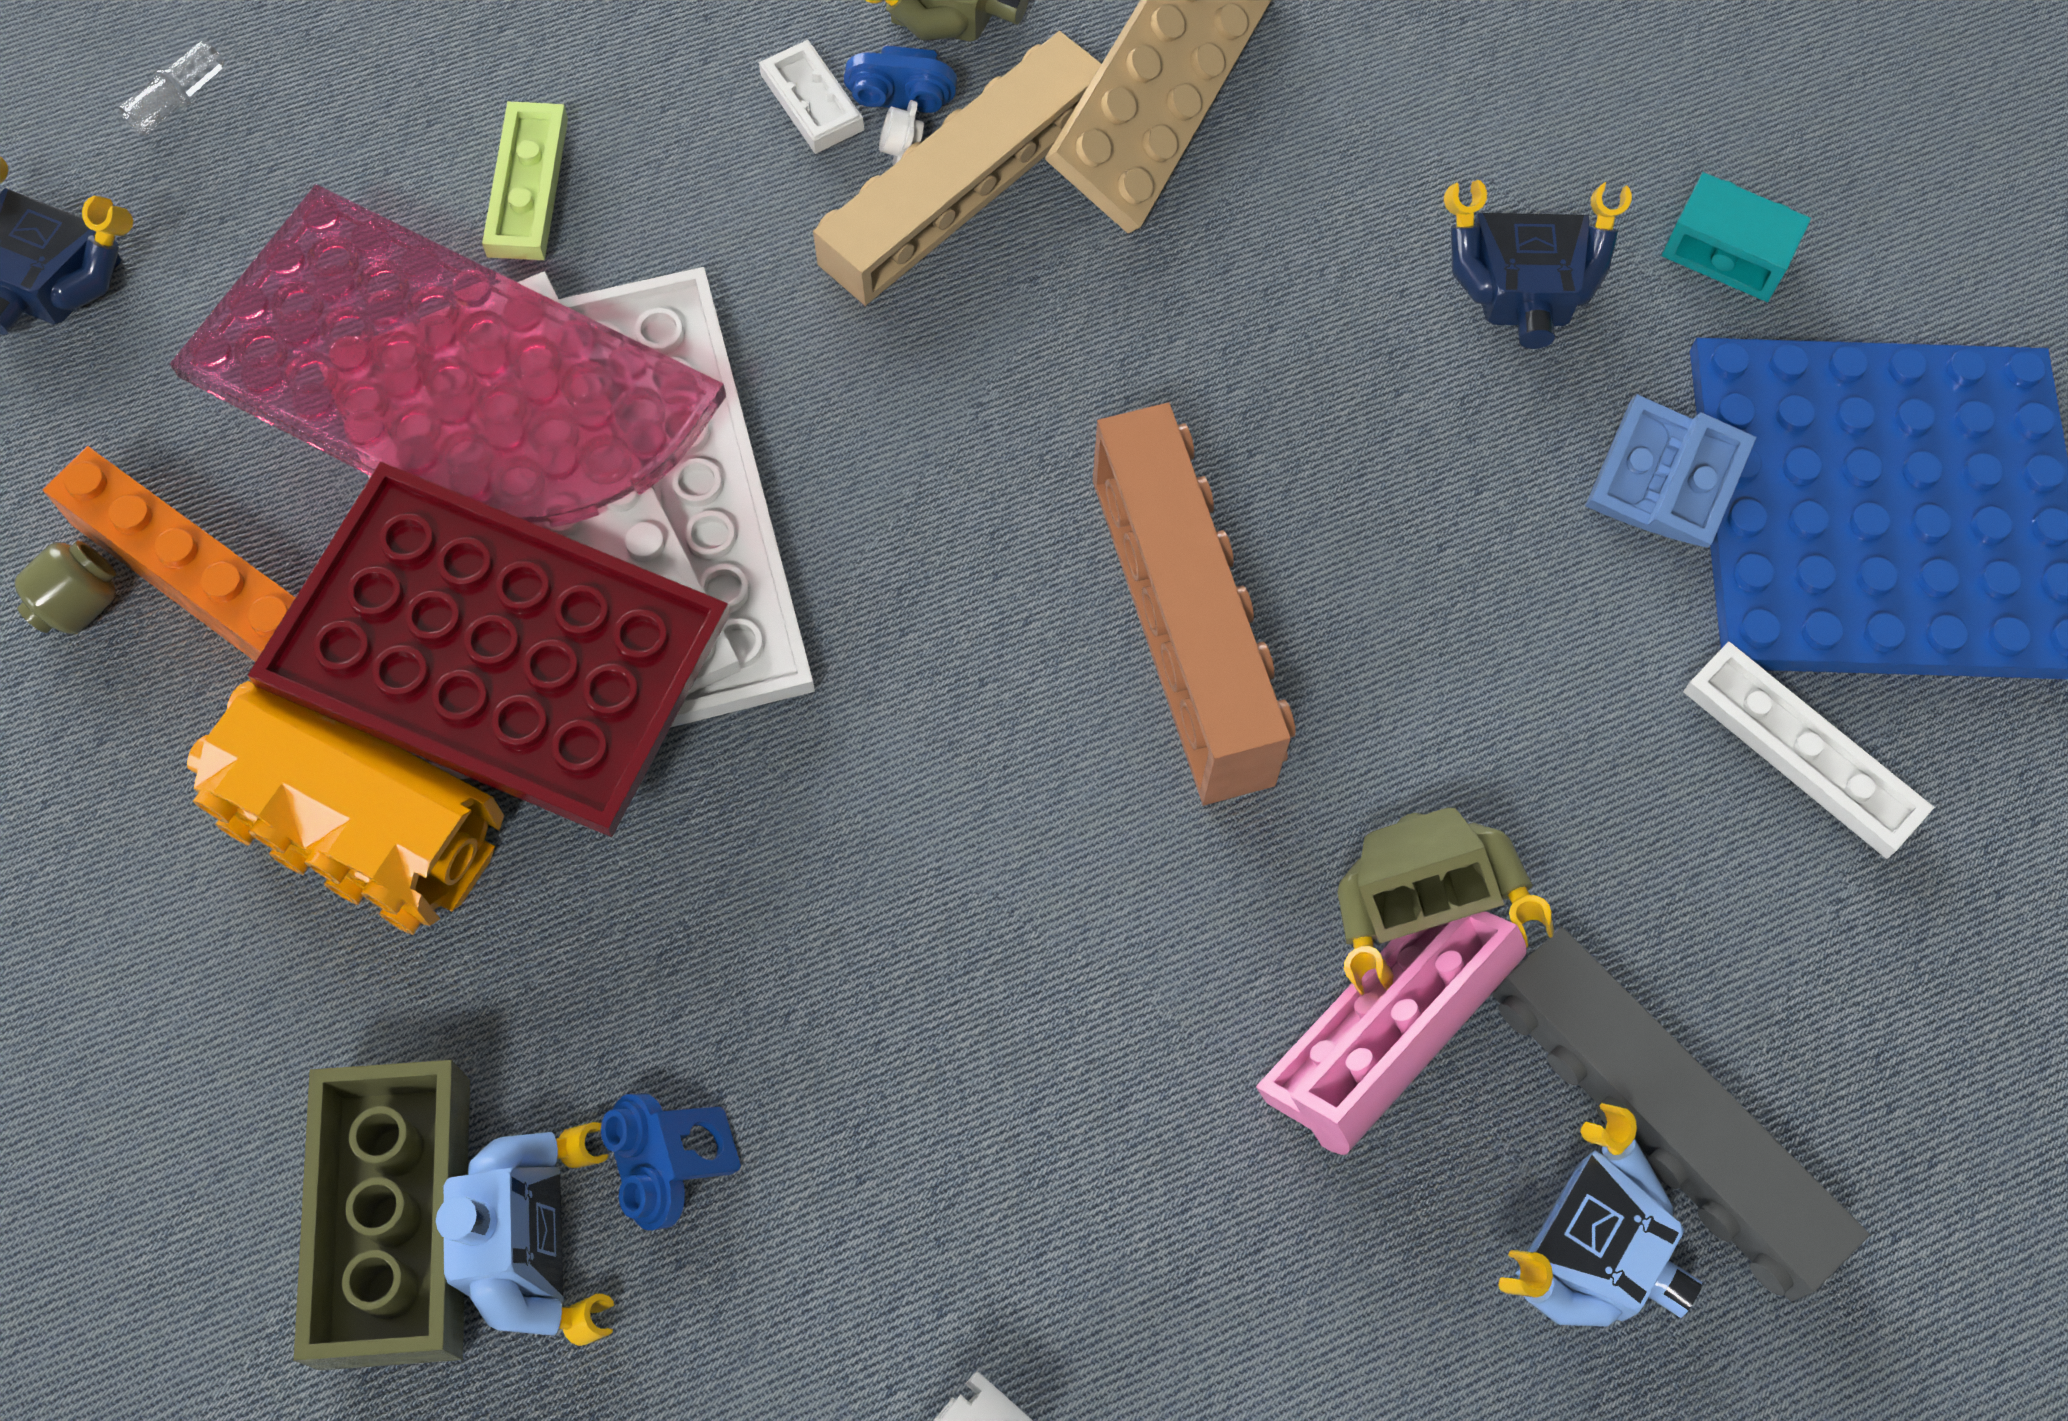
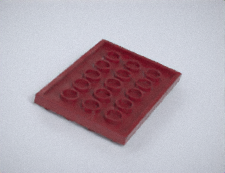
(492, 647)

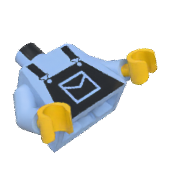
(507, 1235)
(1606, 1238)

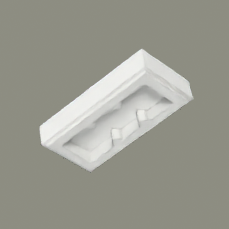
(811, 96)

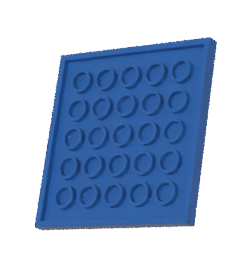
(1891, 507)

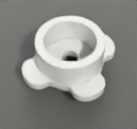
(900, 131)

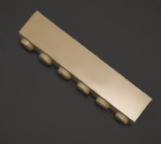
(954, 170)

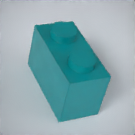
(1736, 237)

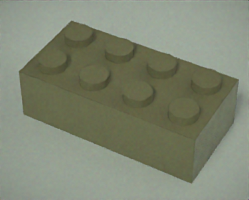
(370, 1205)

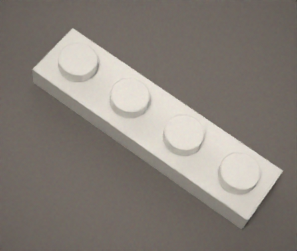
(1808, 750)

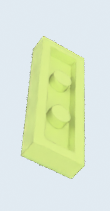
(525, 181)

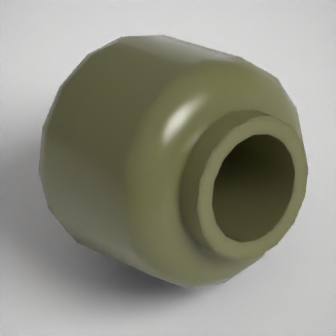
(65, 587)

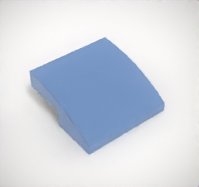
(1670, 472)

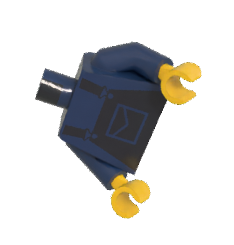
(53, 257)
(1531, 265)

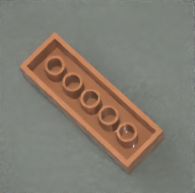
(1190, 604)

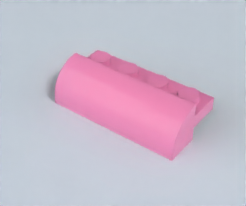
(1379, 1042)

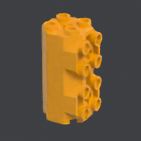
(344, 807)

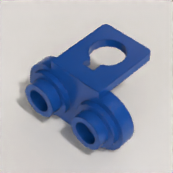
(900, 76)
(653, 1156)

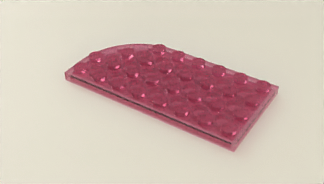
(443, 369)

